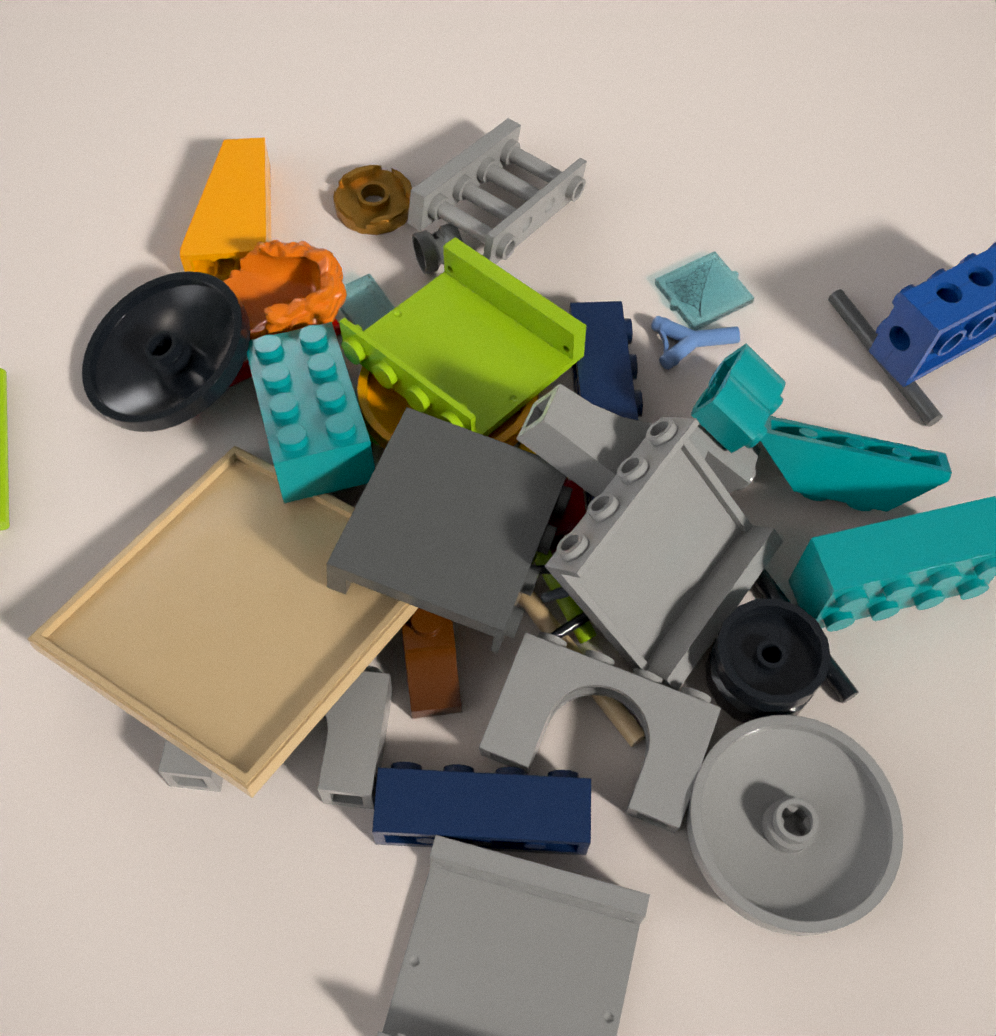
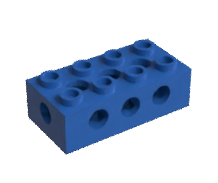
(939, 319)

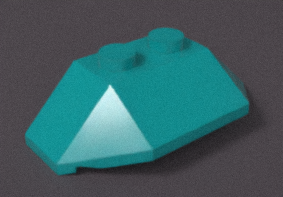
(851, 466)

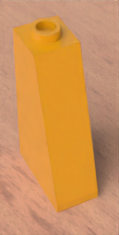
(231, 210)

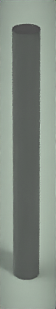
(867, 336)

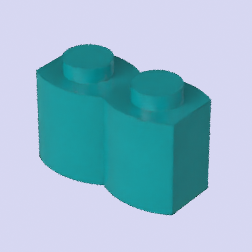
(740, 399)

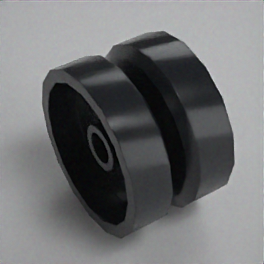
(767, 660)

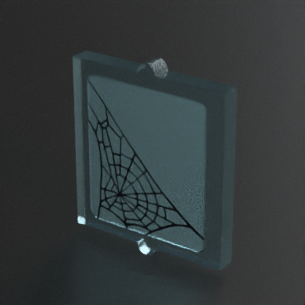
(704, 291)

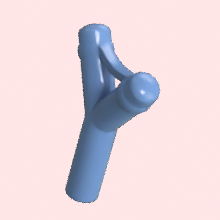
(689, 339)

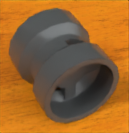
(429, 246)

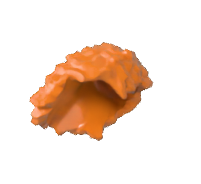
(288, 287)

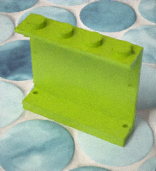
(468, 343)

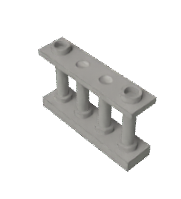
(483, 163)

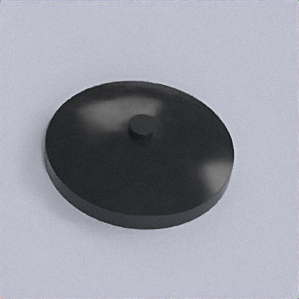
(166, 351)

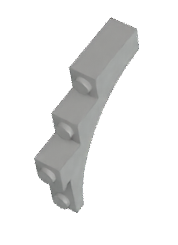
(593, 442)

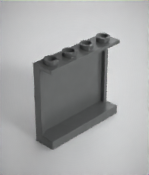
(452, 525)

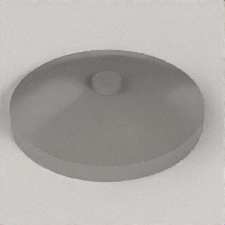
(794, 825)

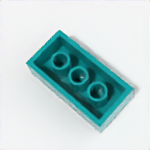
(310, 412)
(897, 564)

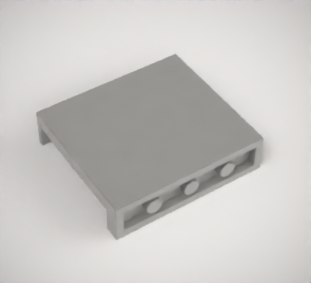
(662, 555)

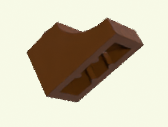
(431, 665)

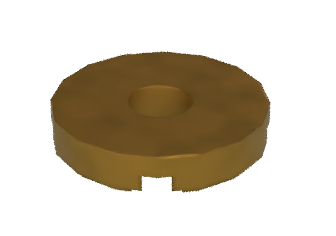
(372, 217)

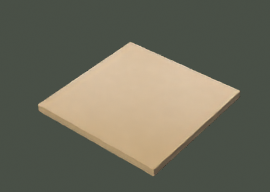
(226, 622)

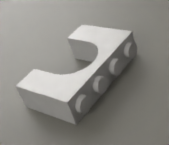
(673, 721)
(351, 752)

